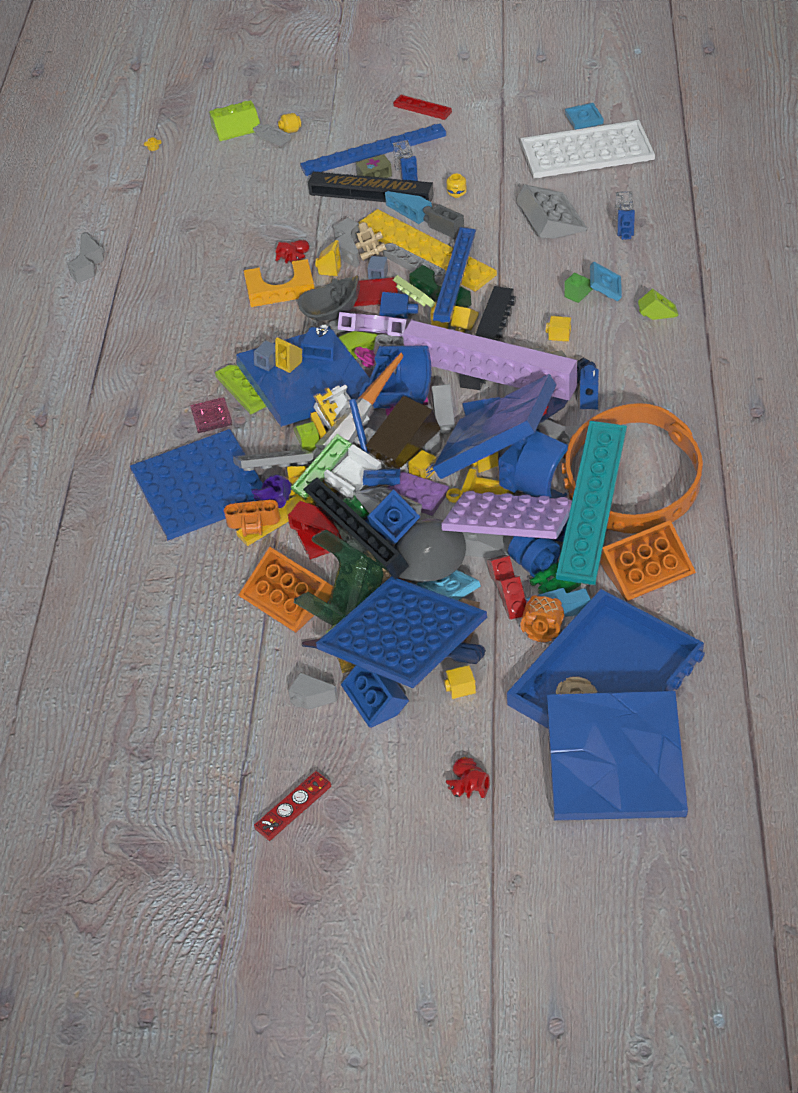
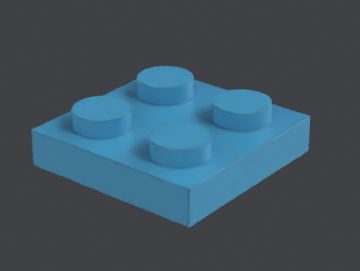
(584, 116)
(605, 281)

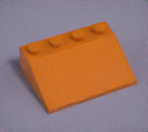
(646, 561)
(276, 585)

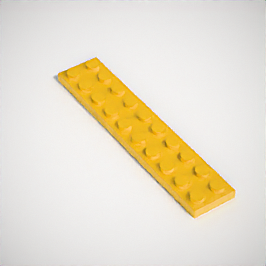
(426, 247)

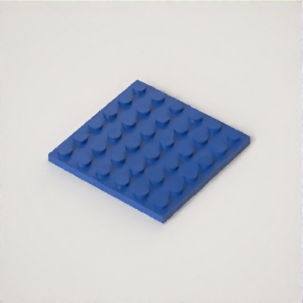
(195, 483)
(402, 631)

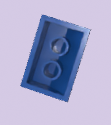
(374, 695)

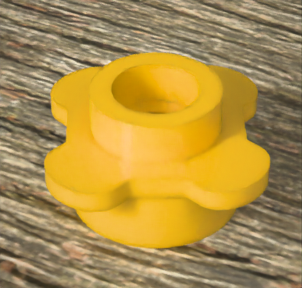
(152, 144)

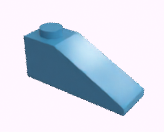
(407, 205)

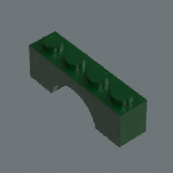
(424, 280)

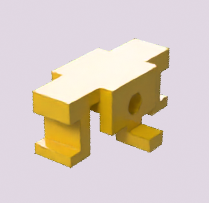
(325, 406)

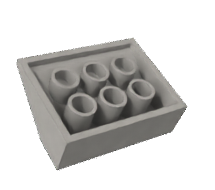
(549, 212)

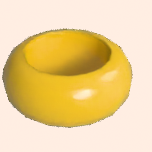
(453, 491)

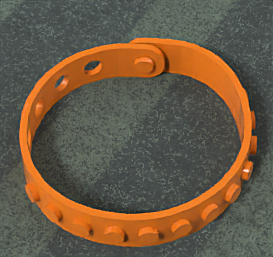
(679, 434)

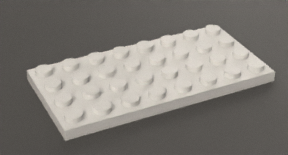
(587, 149)

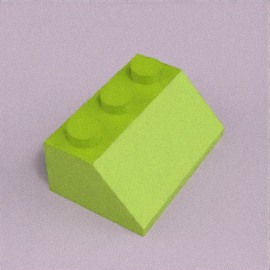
(234, 120)

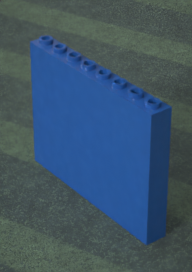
(611, 648)

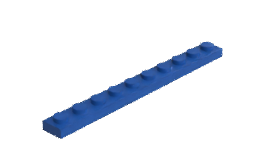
(371, 150)
(454, 275)

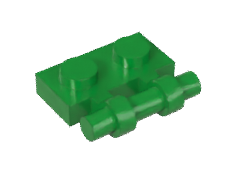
(553, 584)

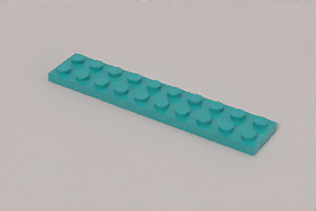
(591, 503)

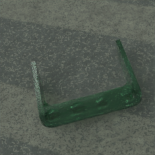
(355, 580)

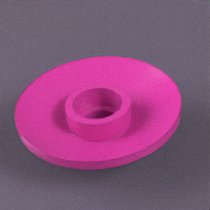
(366, 355)

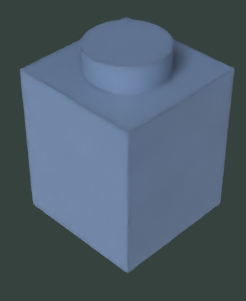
(377, 267)
(265, 356)

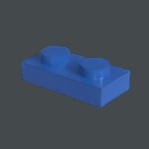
(382, 477)

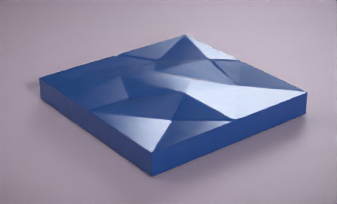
(291, 394)
(495, 426)
(616, 756)

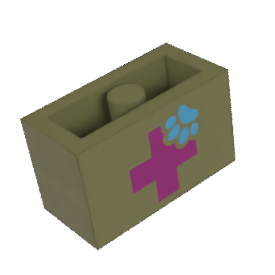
(374, 167)

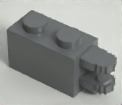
(444, 220)

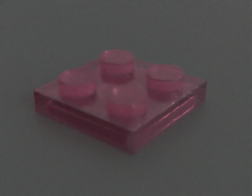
(211, 415)

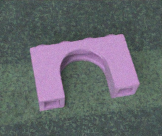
(372, 323)

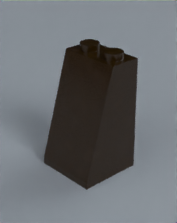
(403, 433)

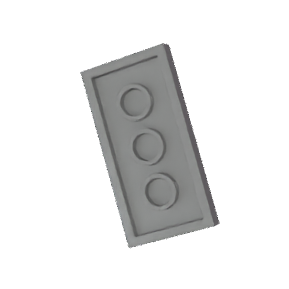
(266, 460)

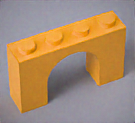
(262, 293)

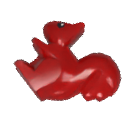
(292, 250)
(471, 778)

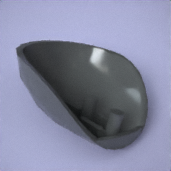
(328, 301)
(430, 551)

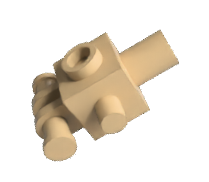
(369, 241)

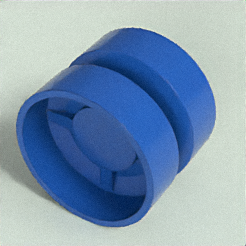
(533, 553)

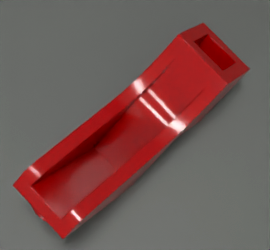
(508, 585)

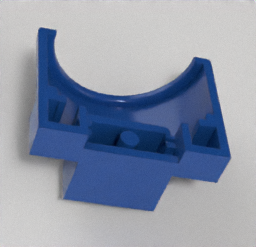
(412, 375)
(531, 465)

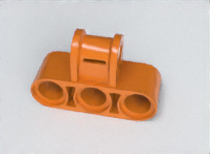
(252, 516)

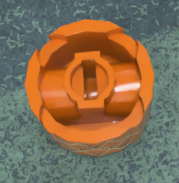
(542, 618)

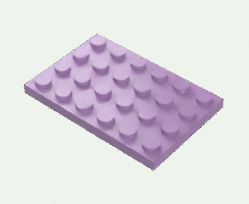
(508, 515)

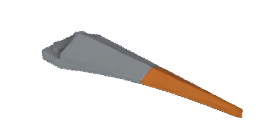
(345, 425)

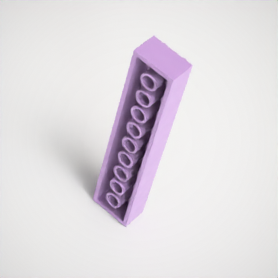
(492, 358)

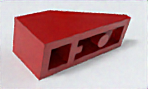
(309, 520)

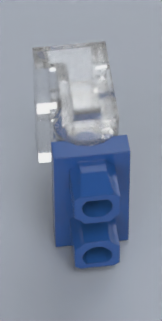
(405, 160)
(624, 214)

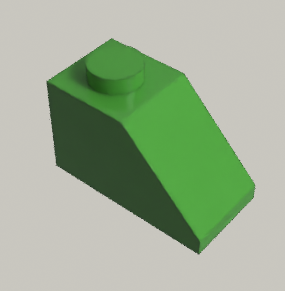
(577, 287)

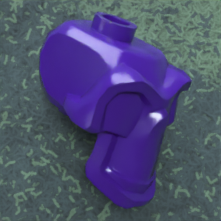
(274, 488)

